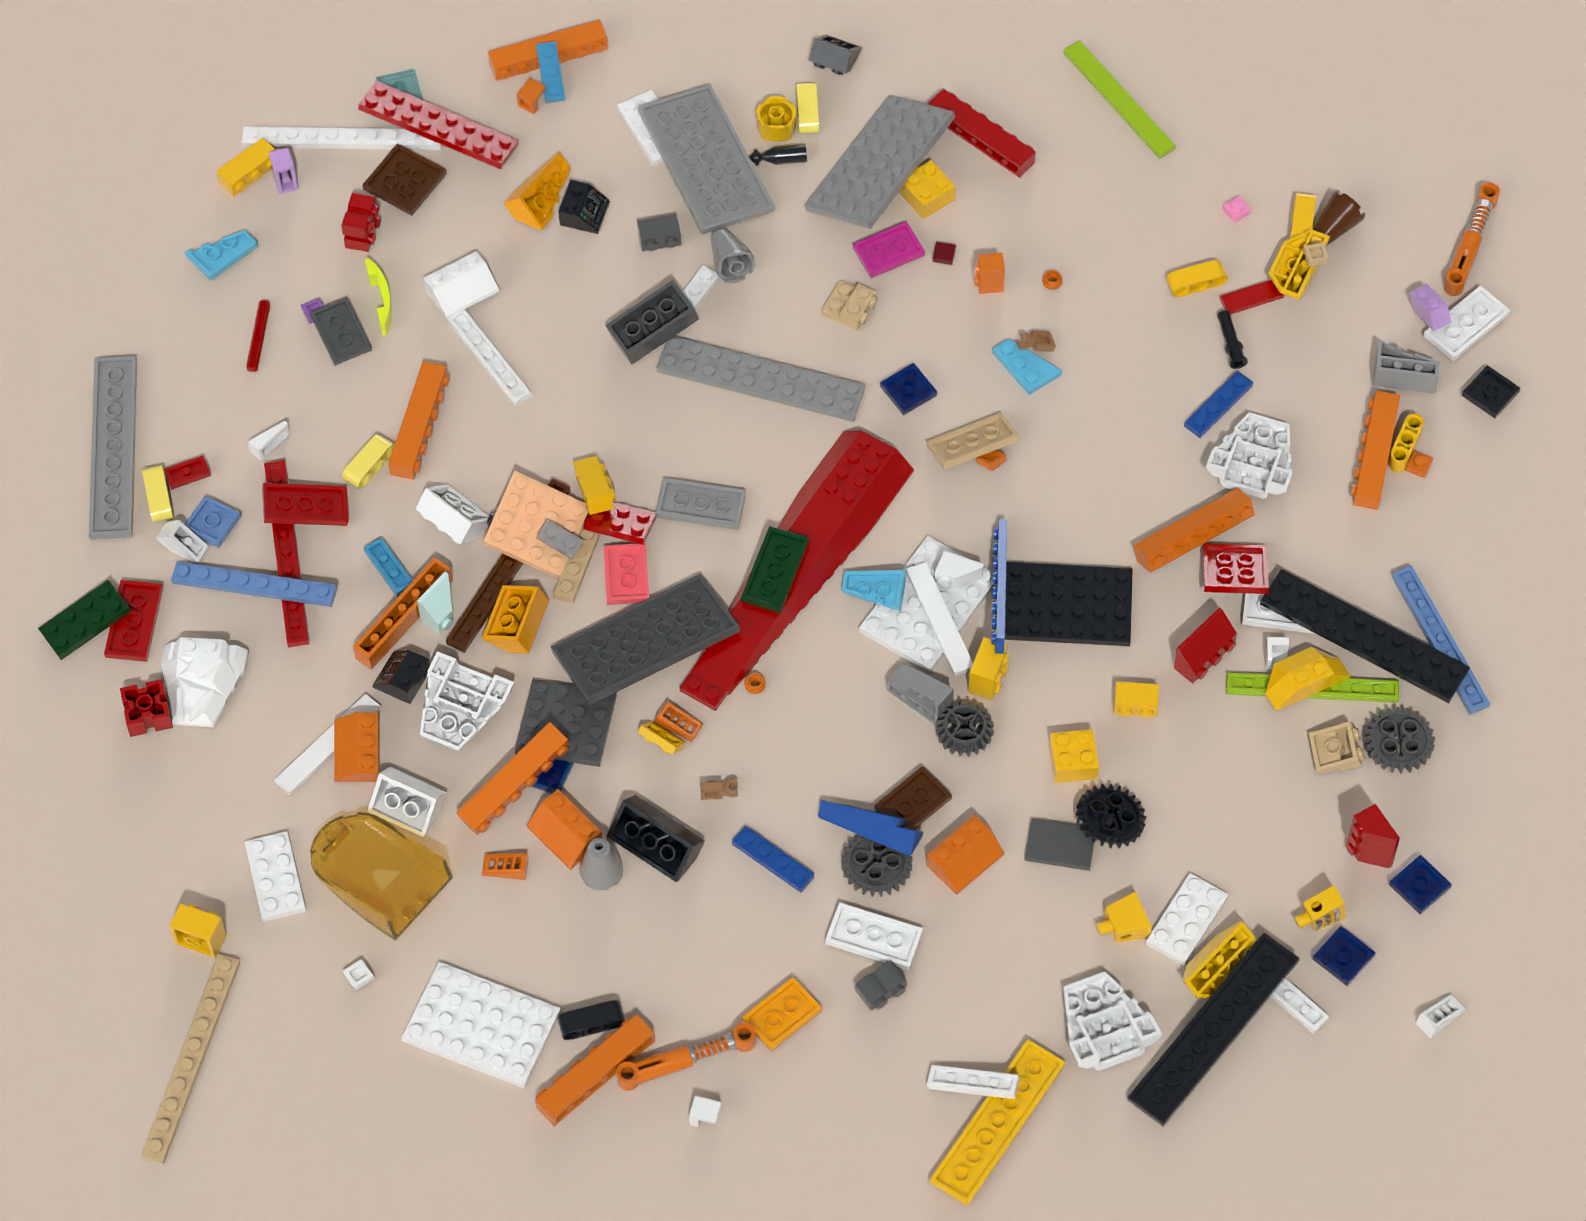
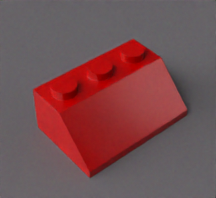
(1205, 646)
(1372, 838)

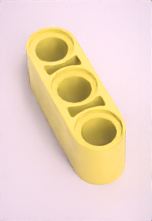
(807, 108)
(368, 461)
(157, 493)

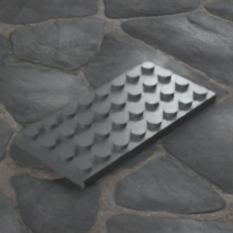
(645, 639)

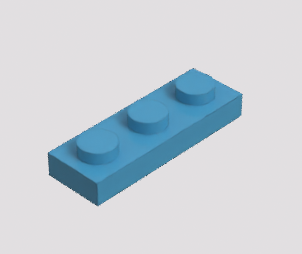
(550, 72)
(388, 566)

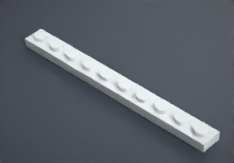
(337, 138)

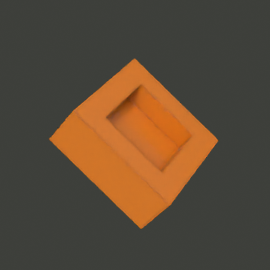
(991, 460)
(1419, 464)

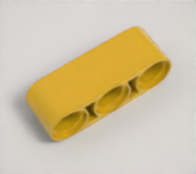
(1303, 214)
(1196, 278)
(1409, 435)

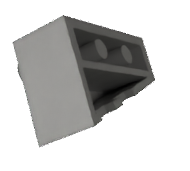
(920, 692)

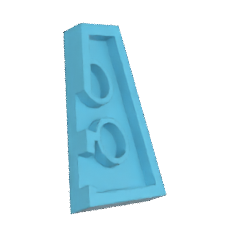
(221, 255)
(1025, 366)
(877, 587)

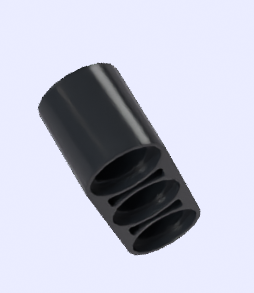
(591, 1020)

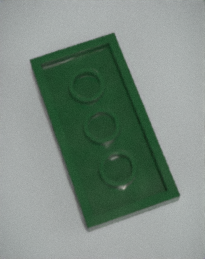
(775, 570)
(84, 619)

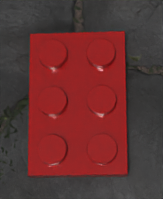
(622, 523)

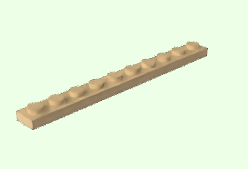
(190, 1059)

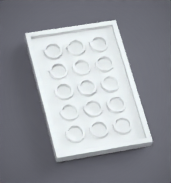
(909, 631)
(481, 1025)

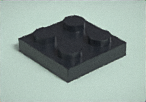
(1491, 391)

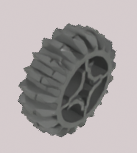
(964, 739)

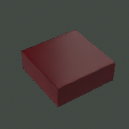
(944, 253)

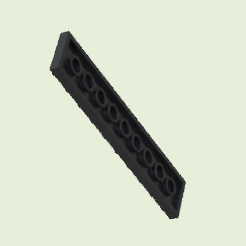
(1365, 636)
(1213, 1029)

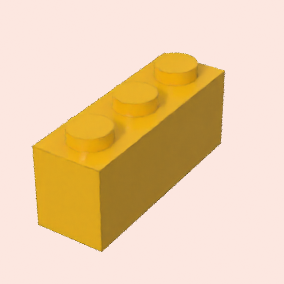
(246, 167)
(594, 485)

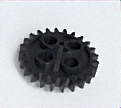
(1110, 815)

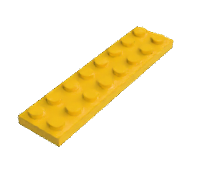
(996, 1125)

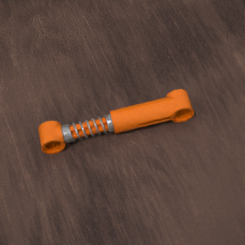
(1471, 240)
(683, 1057)

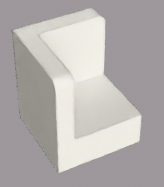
(1276, 650)
(704, 1110)

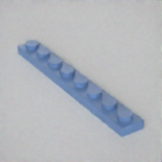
(254, 584)
(1438, 634)

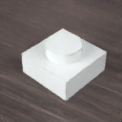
(358, 975)

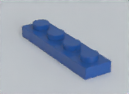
(1218, 404)
(773, 859)

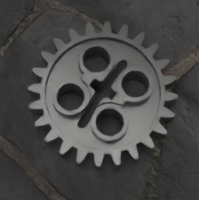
(1419, 740)
(875, 864)

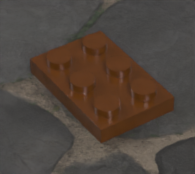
(915, 799)

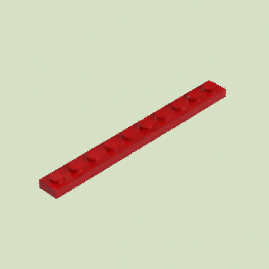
(287, 564)

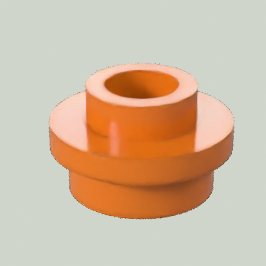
(1052, 275)
(755, 678)

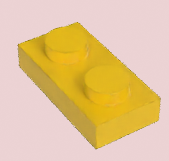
(659, 736)

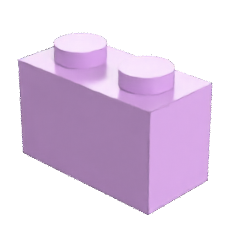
(283, 170)
(1430, 307)

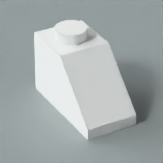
(181, 541)
(957, 571)

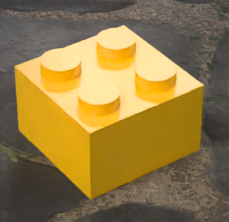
(928, 190)
(988, 670)
(1074, 756)
(198, 930)

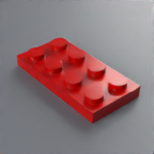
(305, 504)
(133, 634)

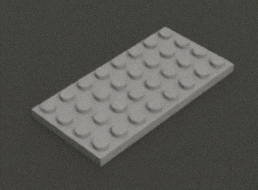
(706, 159)
(879, 161)

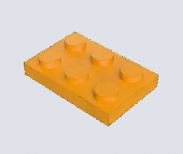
(782, 1014)

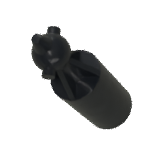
(781, 155)

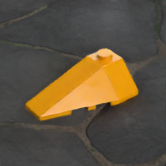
(537, 196)

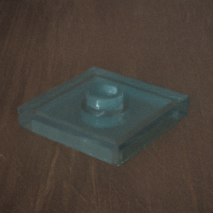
(404, 81)

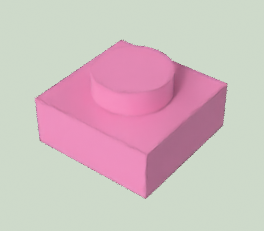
(1236, 209)

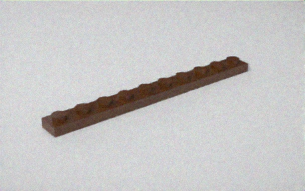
(487, 595)

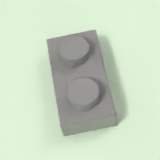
(559, 539)

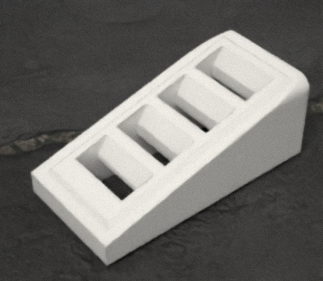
(266, 442)
(1430, 1024)

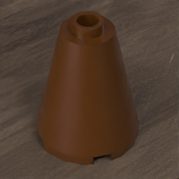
(1339, 216)

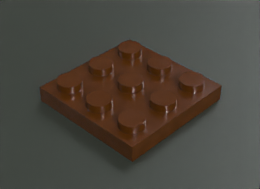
(404, 179)

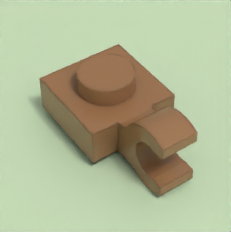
(1038, 339)
(715, 790)

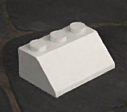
(460, 284)
(452, 513)
(406, 801)

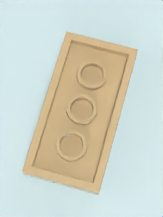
(972, 441)

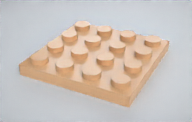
(521, 517)

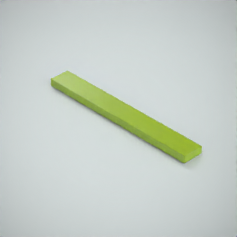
(1119, 99)
(1350, 689)

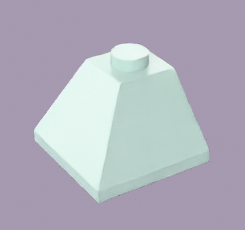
(436, 605)

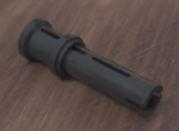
(1233, 345)

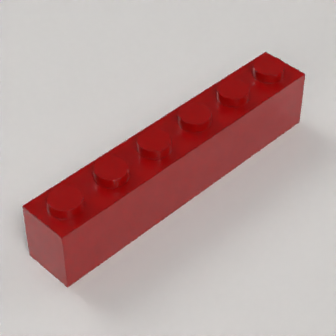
(986, 135)

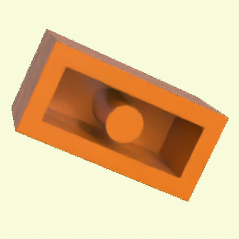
(989, 273)

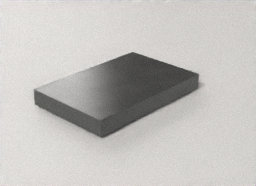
(340, 331)
(1059, 845)

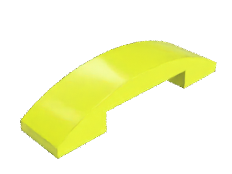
(377, 278)

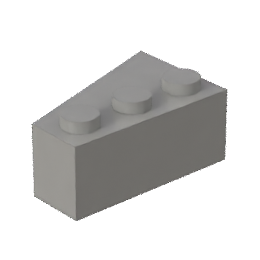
(1404, 371)

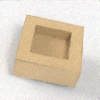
(1316, 254)

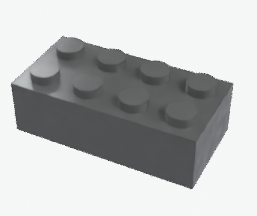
(652, 322)

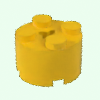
(776, 119)

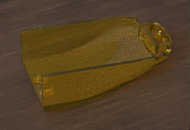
(378, 870)

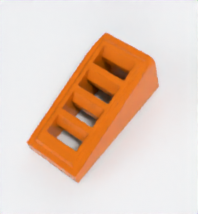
(682, 716)
(512, 873)

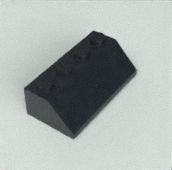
(655, 838)

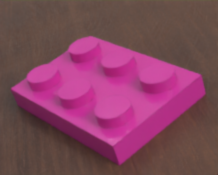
(888, 249)

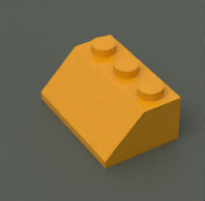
(516, 618)

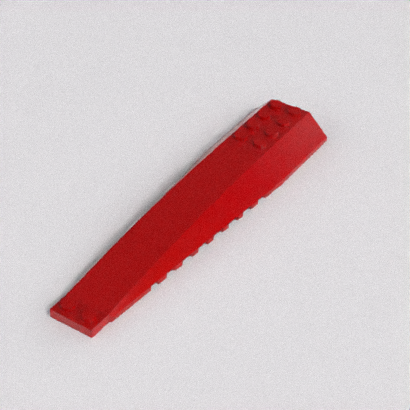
(836, 514)

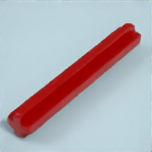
(258, 336)

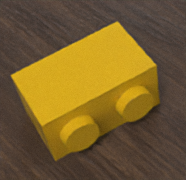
(1136, 699)

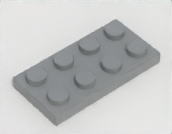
(701, 503)

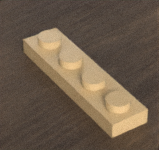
(575, 569)

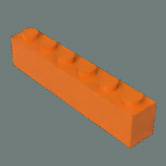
(570, 44)
(418, 420)
(1376, 450)
(1193, 530)
(397, 617)
(513, 778)
(594, 1070)

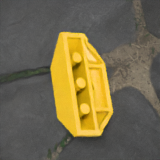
(1290, 268)
(1303, 677)
(1217, 960)

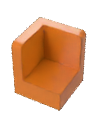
(529, 94)

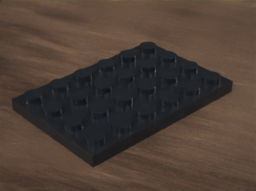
(1068, 603)

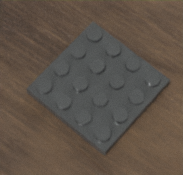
(567, 710)

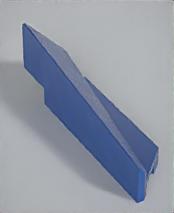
(873, 825)

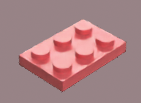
(626, 574)

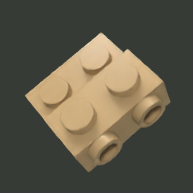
(850, 304)
(1336, 748)

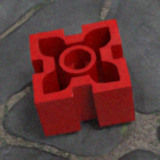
(360, 222)
(146, 708)

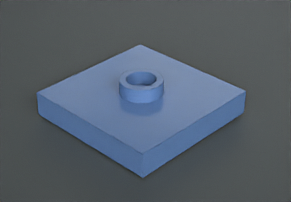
(212, 521)

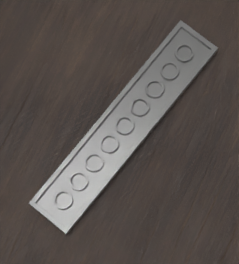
(761, 378)
(113, 448)

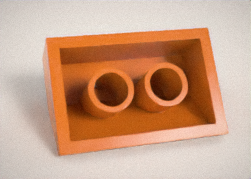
(356, 747)
(563, 829)
(964, 854)

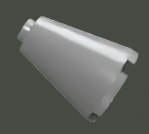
(731, 257)
(601, 865)

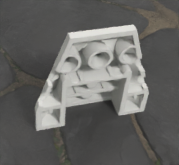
(1254, 457)
(200, 678)
(459, 702)
(1106, 1023)

